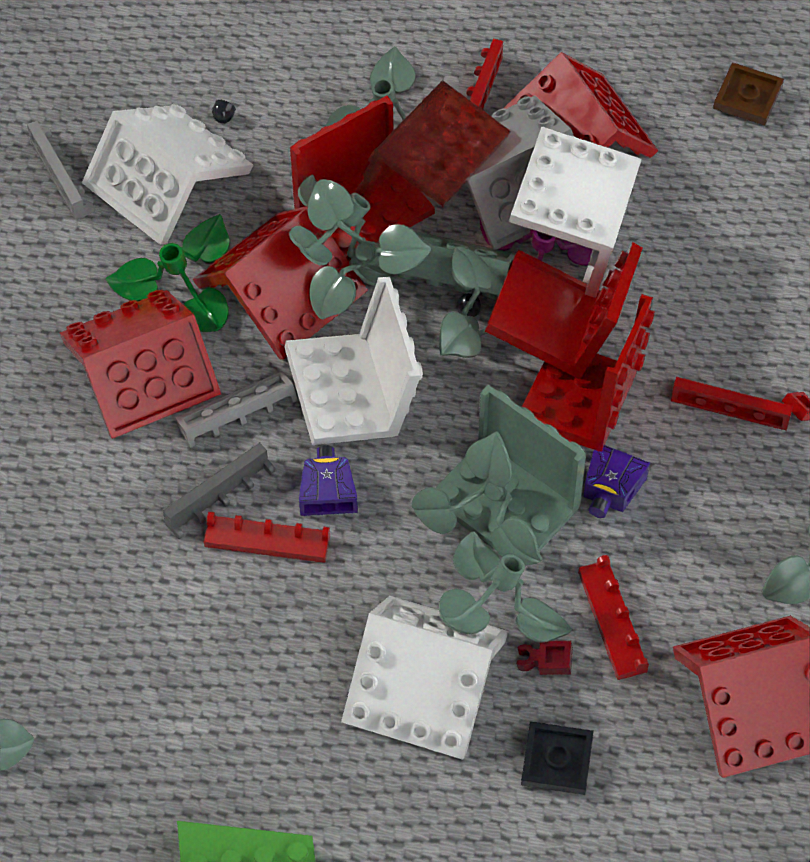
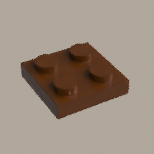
(748, 93)

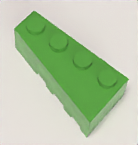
(233, 844)

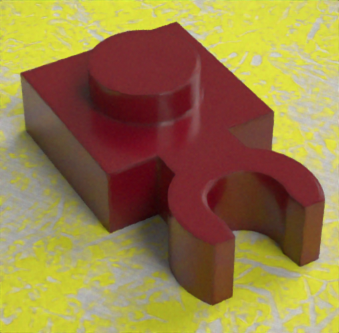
(550, 658)

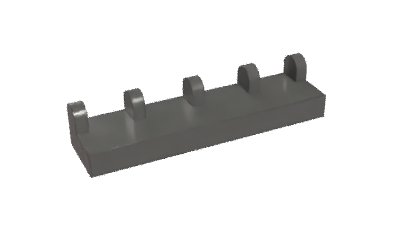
(216, 488)

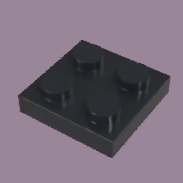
(557, 758)

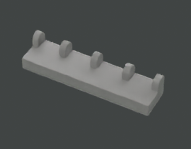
(59, 173)
(235, 407)

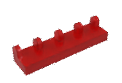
(486, 73)
(731, 403)
(267, 538)
(613, 619)

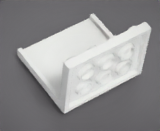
(152, 162)
(577, 196)
(361, 381)
(420, 677)

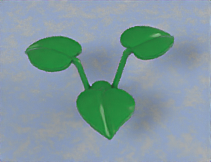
(205, 241)

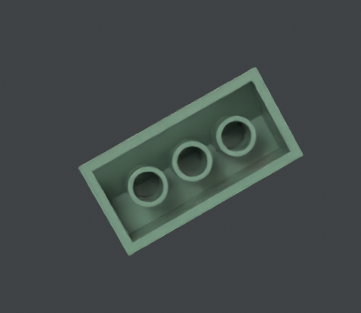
(437, 270)

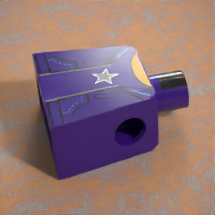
(613, 480)
(327, 485)

